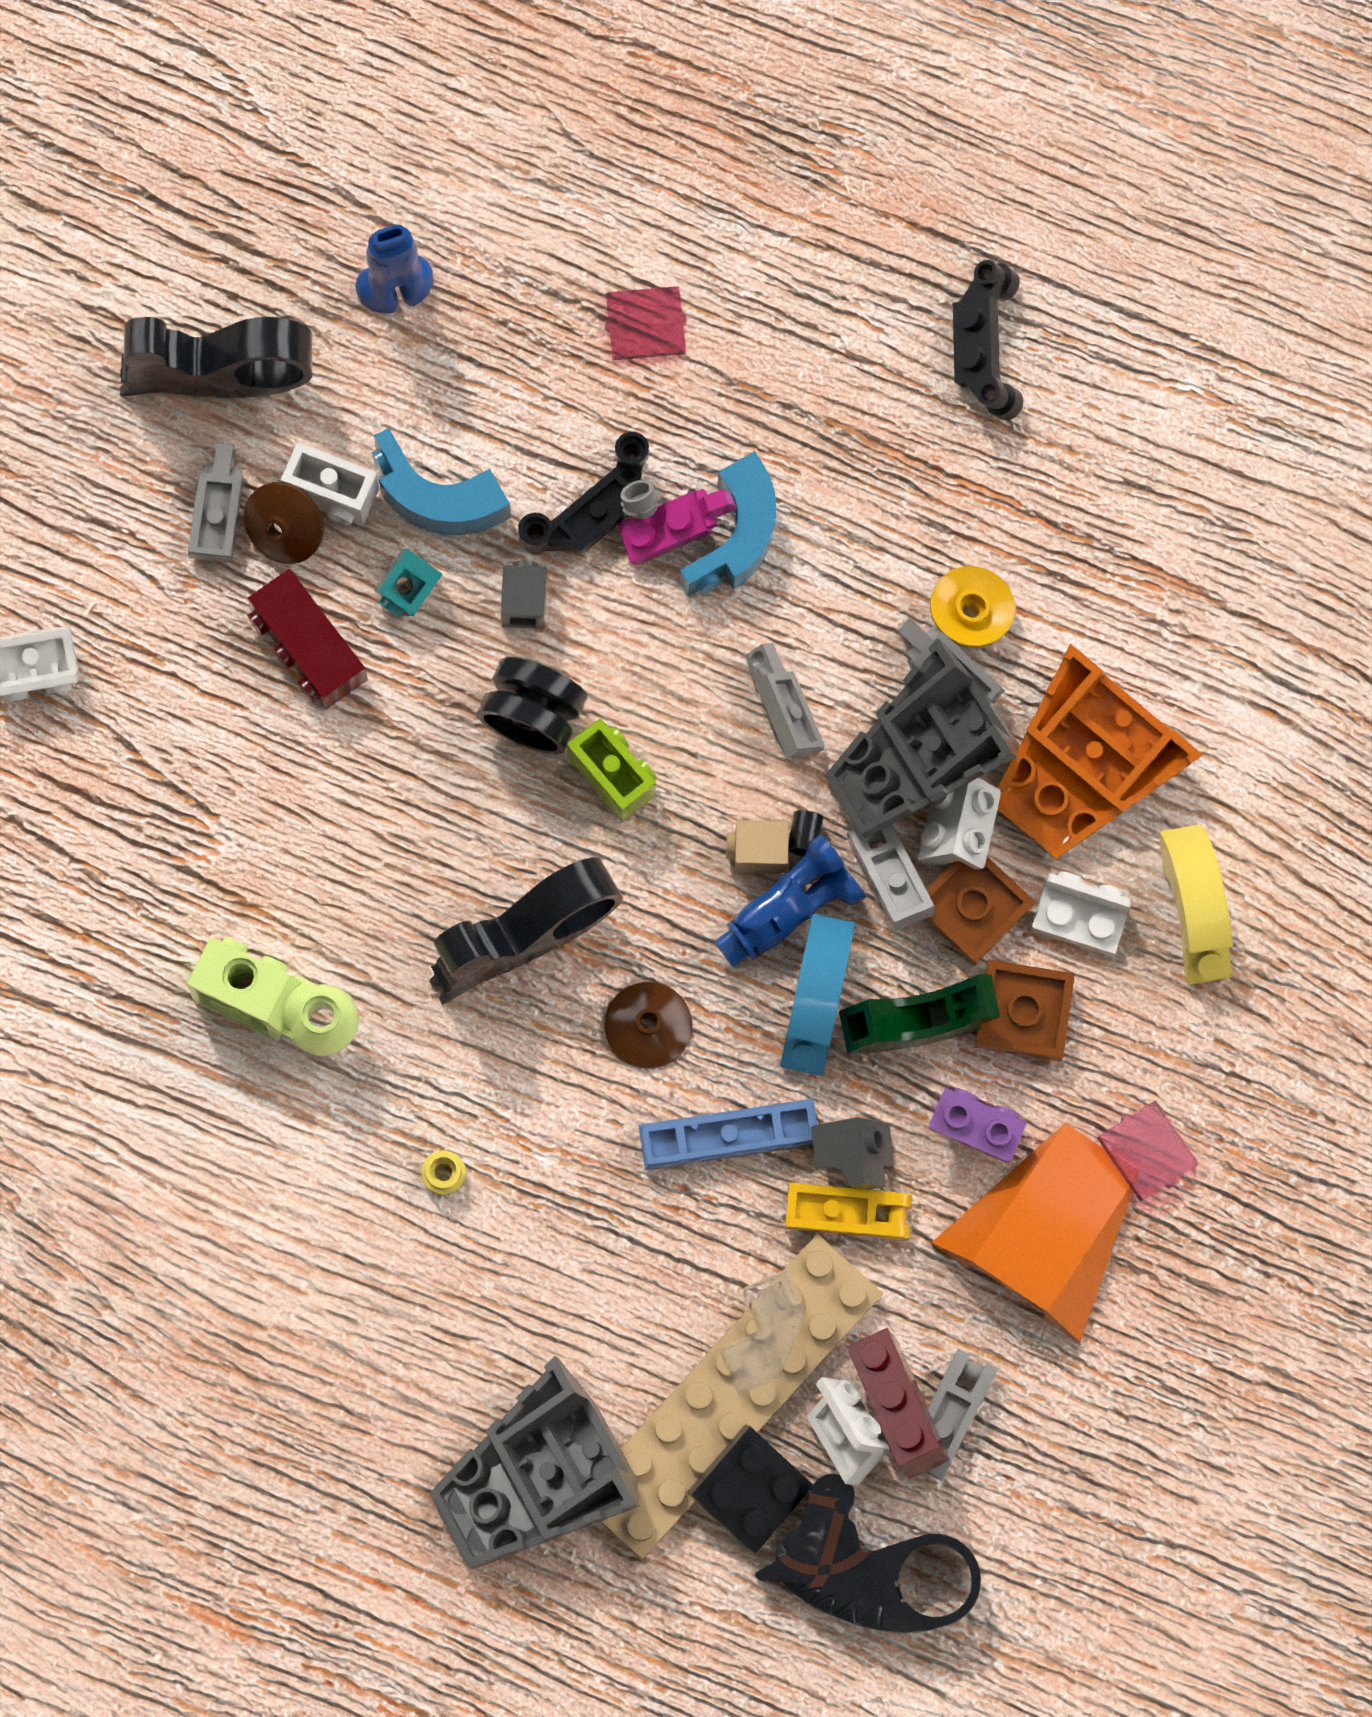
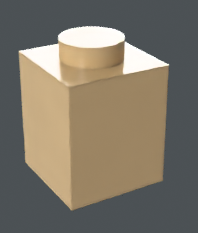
(759, 846)

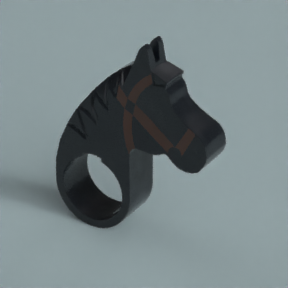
(235, 362)
(536, 924)
(833, 1573)

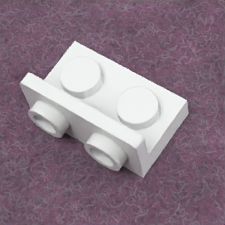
(1081, 913)

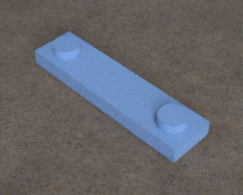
(727, 1134)

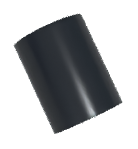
(804, 828)

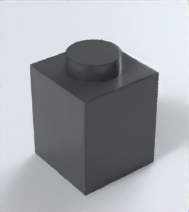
(523, 595)

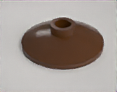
(295, 515)
(644, 1046)

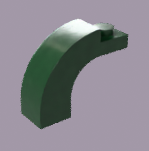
(919, 1019)

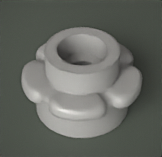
(640, 499)

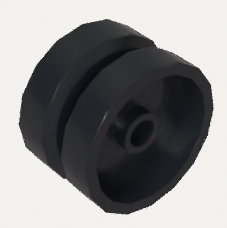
(532, 705)

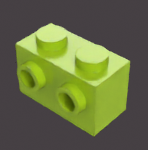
(611, 769)

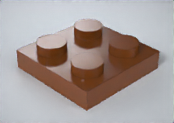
(976, 907)
(1032, 1011)

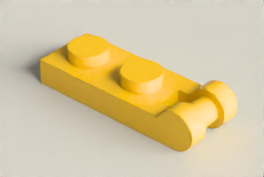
(847, 1211)

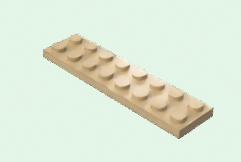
(706, 1409)

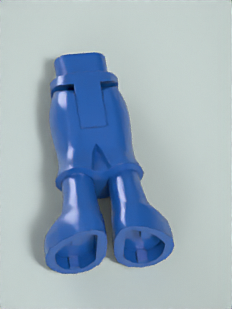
(393, 264)
(785, 905)

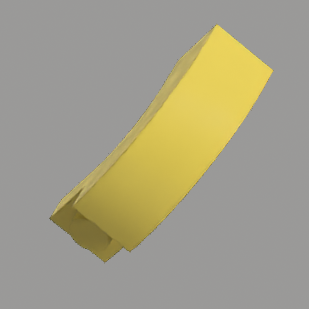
(1200, 902)

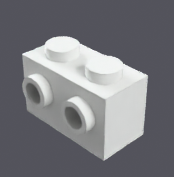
(333, 484)

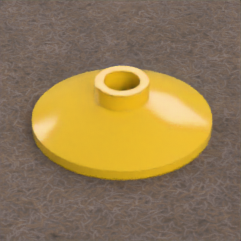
(974, 589)

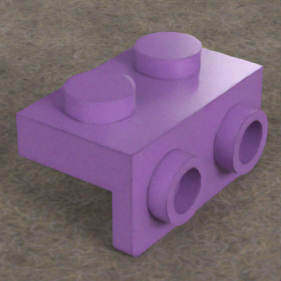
(977, 1125)

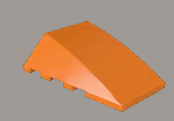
(1086, 758)
(1047, 1228)

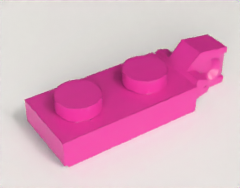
(674, 524)

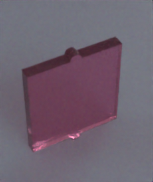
(645, 323)
(1147, 1151)

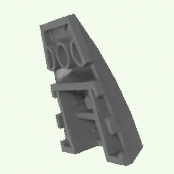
(921, 746)
(536, 1474)

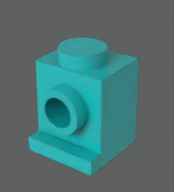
(422, 579)

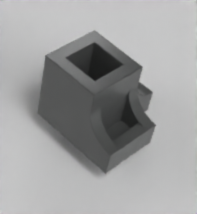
(856, 1148)

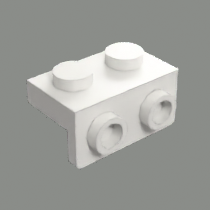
(37, 662)
(960, 826)
(847, 1430)

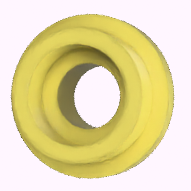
(439, 1159)

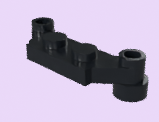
(978, 339)
(592, 513)

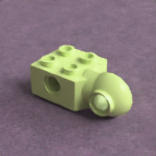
(274, 1001)

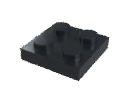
(750, 1489)

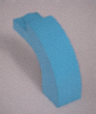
(438, 507)
(753, 532)
(817, 994)

